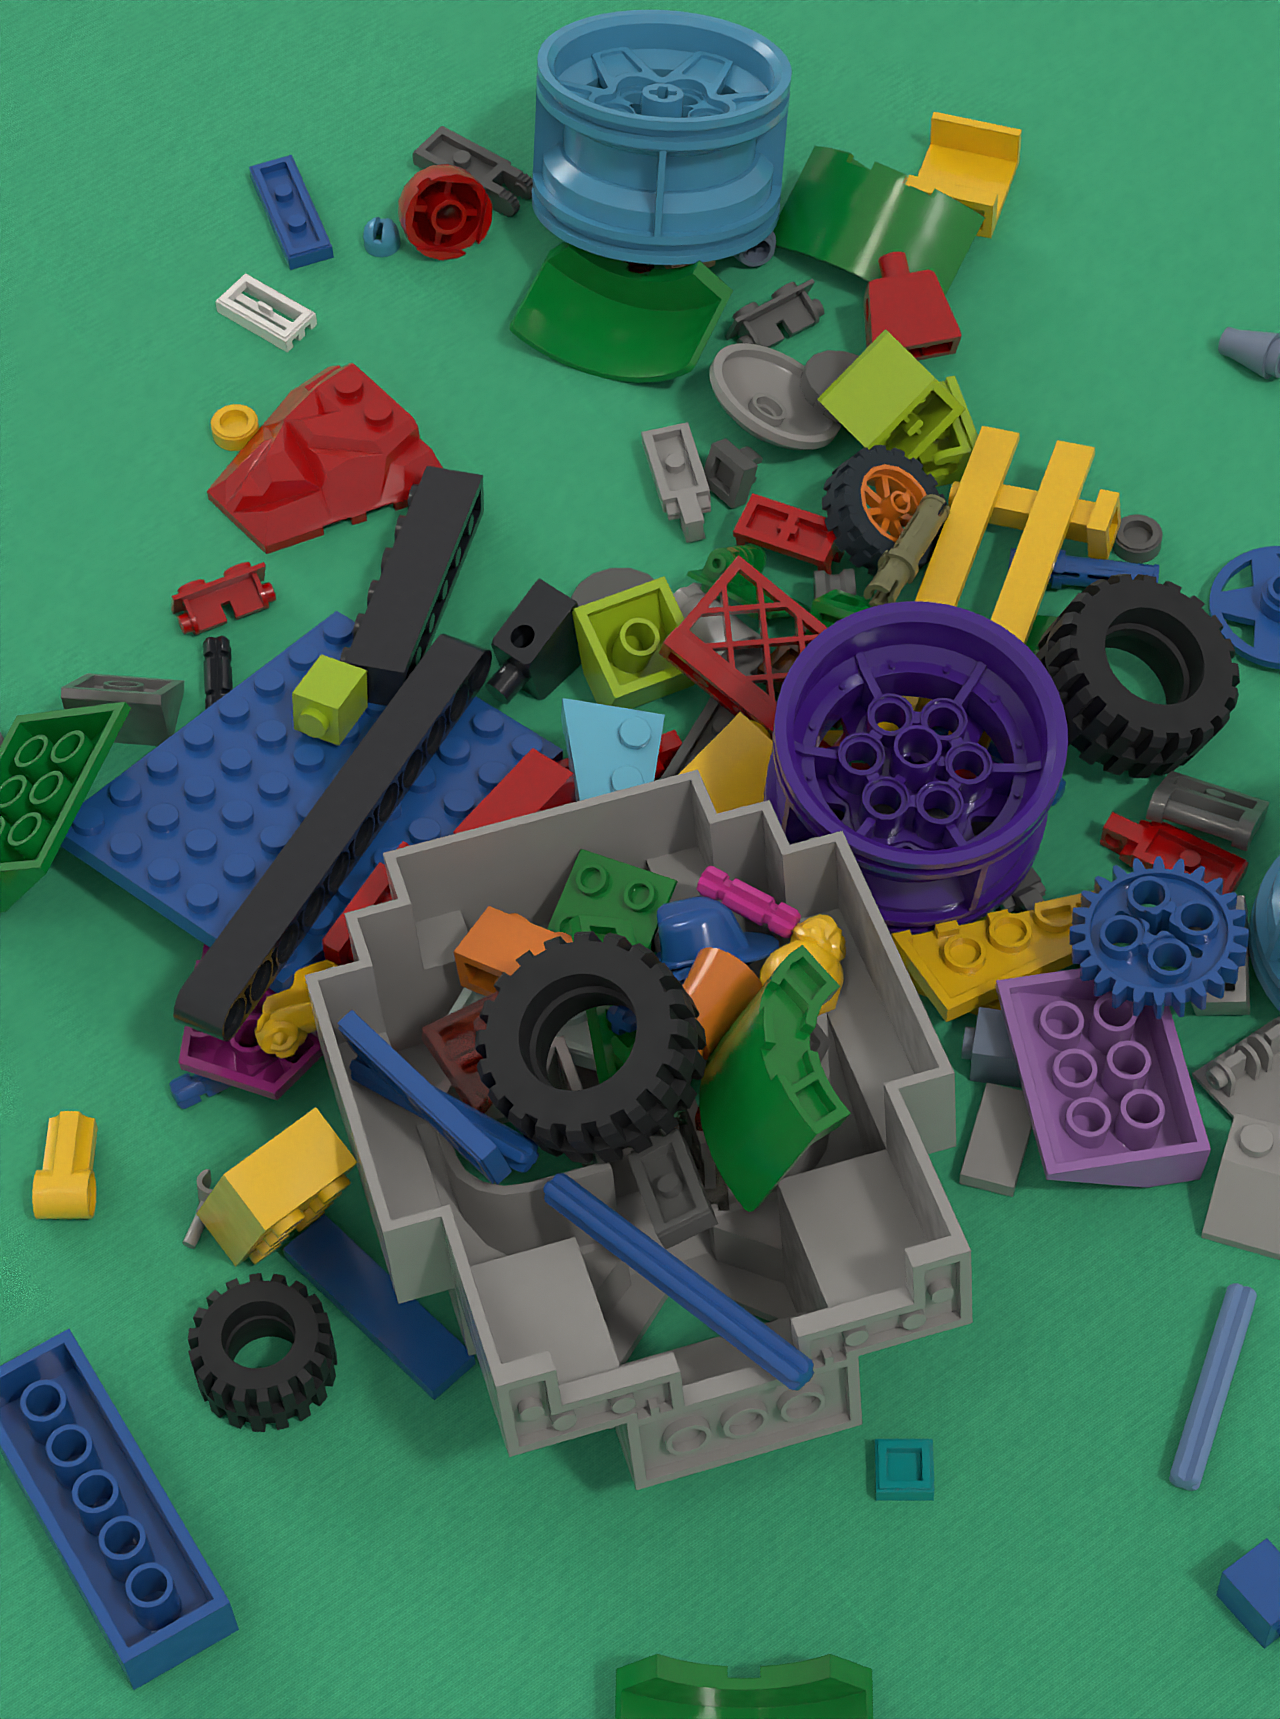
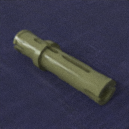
(901, 562)

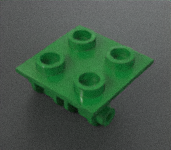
(739, 588)
(615, 891)

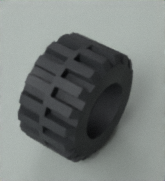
(256, 1312)

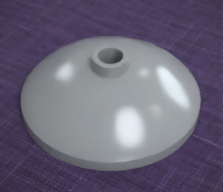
(765, 397)

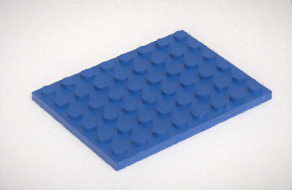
(231, 787)

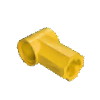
(67, 1180)

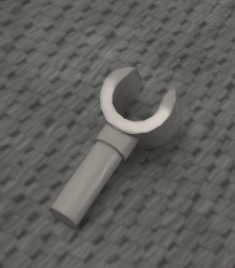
(197, 1226)

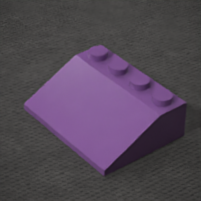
(1102, 1084)

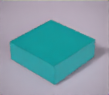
(904, 1470)

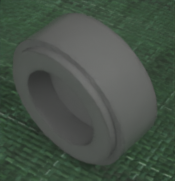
(1138, 539)

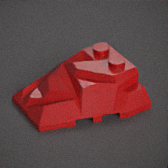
(322, 459)

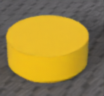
(234, 426)

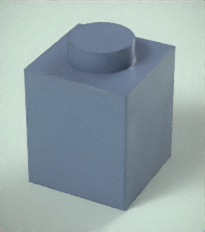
(990, 1050)

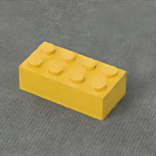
(278, 1189)

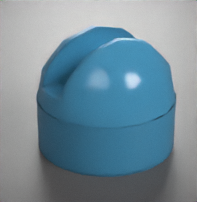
(390, 237)

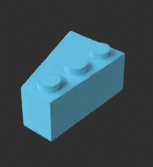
(609, 746)

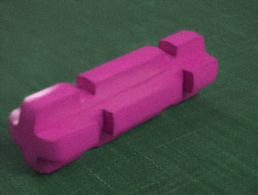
(748, 901)

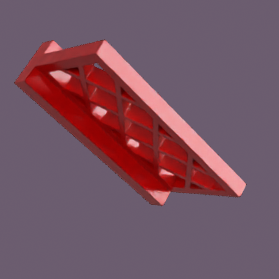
(720, 677)

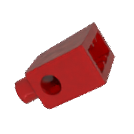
(910, 309)

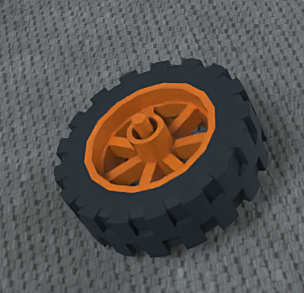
(899, 490)

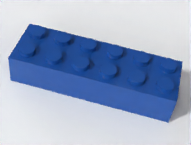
(107, 1513)

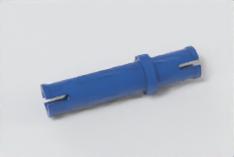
(1084, 570)

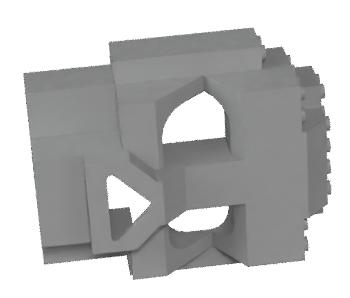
(837, 1257)

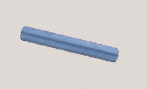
(1212, 1387)

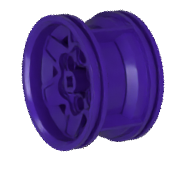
(977, 682)

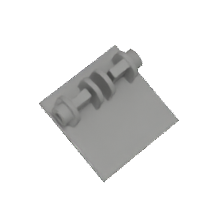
(1247, 1075)

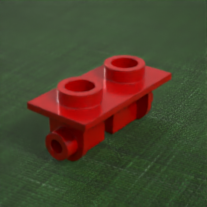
(204, 601)

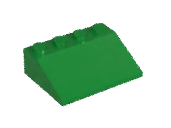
(44, 778)

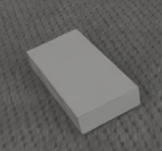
(997, 1141)

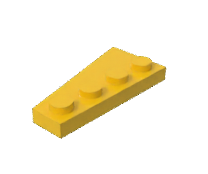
(962, 962)

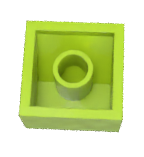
(622, 644)

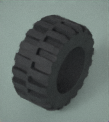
(1174, 641)
(548, 994)

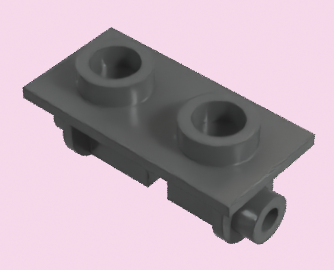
(788, 306)

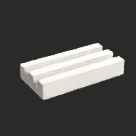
(259, 315)

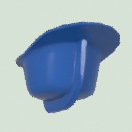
(704, 923)

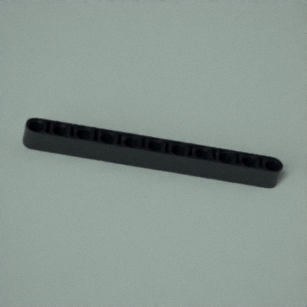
(331, 839)

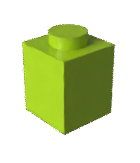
(330, 699)

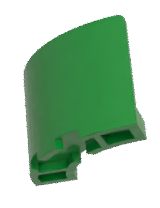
(859, 214)
(620, 321)
(766, 1087)
(798, 1690)

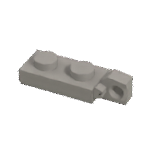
(678, 477)

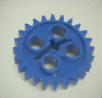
(1159, 937)

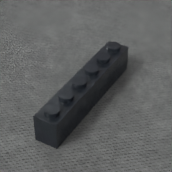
(415, 579)

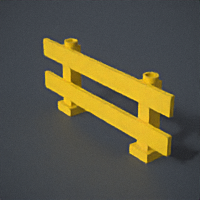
(1043, 514)

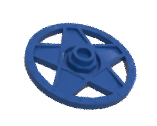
(1252, 605)

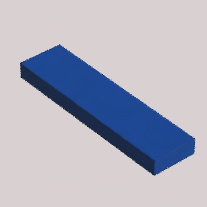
(424, 1098)
(368, 1299)

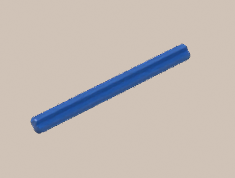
(679, 1282)

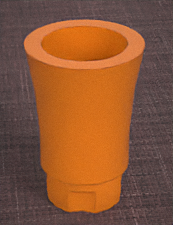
(721, 991)

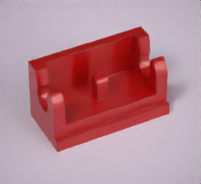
(787, 532)

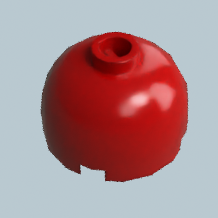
(444, 211)

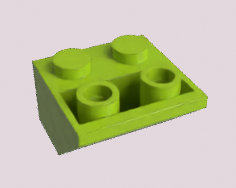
(891, 399)

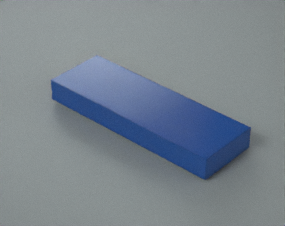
(291, 212)

